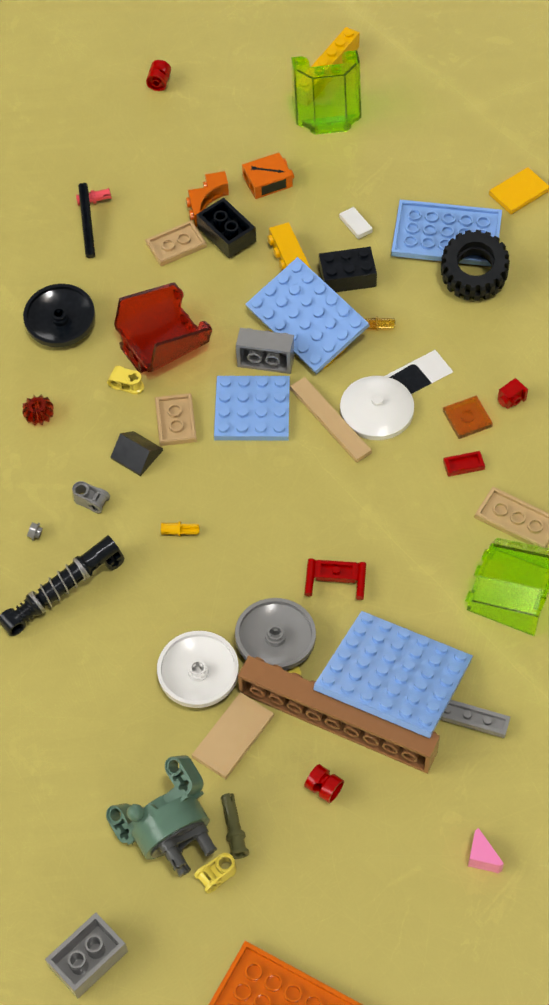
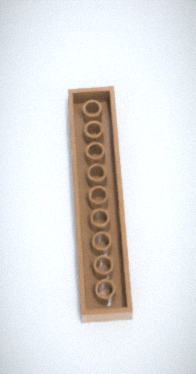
(297, 698)

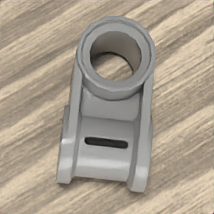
(92, 498)

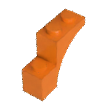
(213, 188)

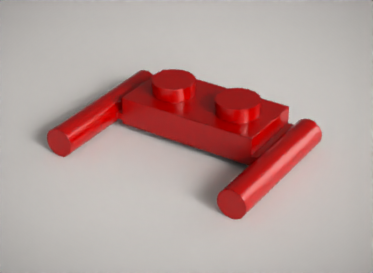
(336, 572)

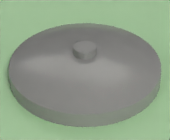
(276, 632)

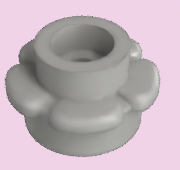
(34, 531)

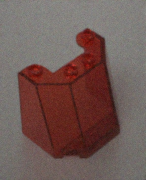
(157, 328)

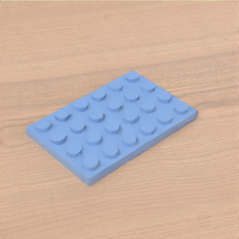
(427, 227)
(311, 311)

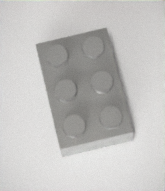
(265, 350)
(86, 955)

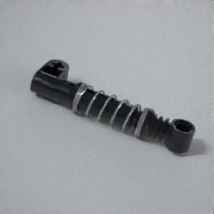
(81, 568)

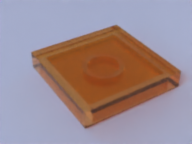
(467, 417)

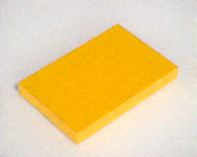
(519, 190)

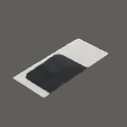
(421, 372)

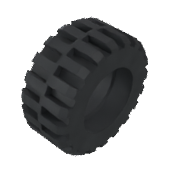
(481, 245)

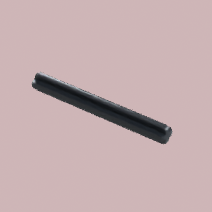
(86, 220)

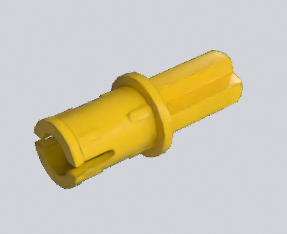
(178, 528)

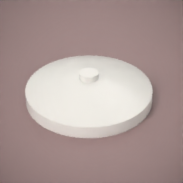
(377, 407)
(198, 669)

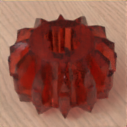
(38, 410)

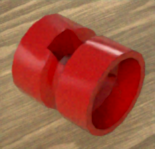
(158, 75)
(324, 783)

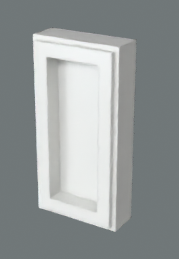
(355, 223)

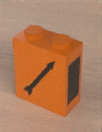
(267, 175)

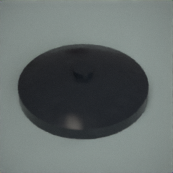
(59, 315)

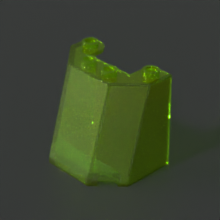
(326, 96)
(511, 584)

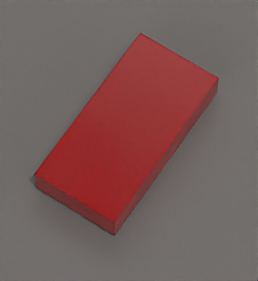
(464, 463)

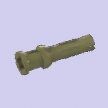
(235, 834)

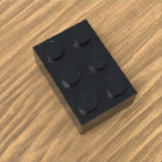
(226, 227)
(348, 269)

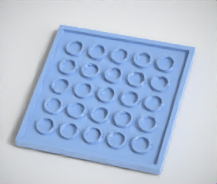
(394, 674)

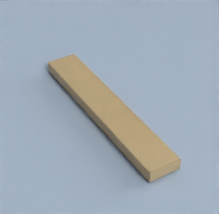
(330, 420)

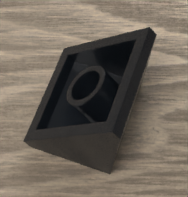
(135, 452)

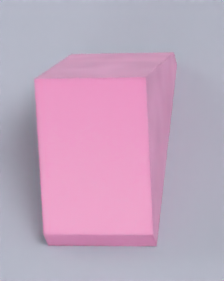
(483, 854)

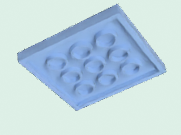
(252, 408)

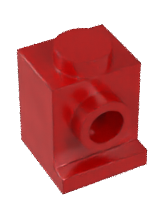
(512, 393)

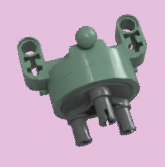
(169, 820)

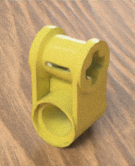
(124, 378)
(215, 873)

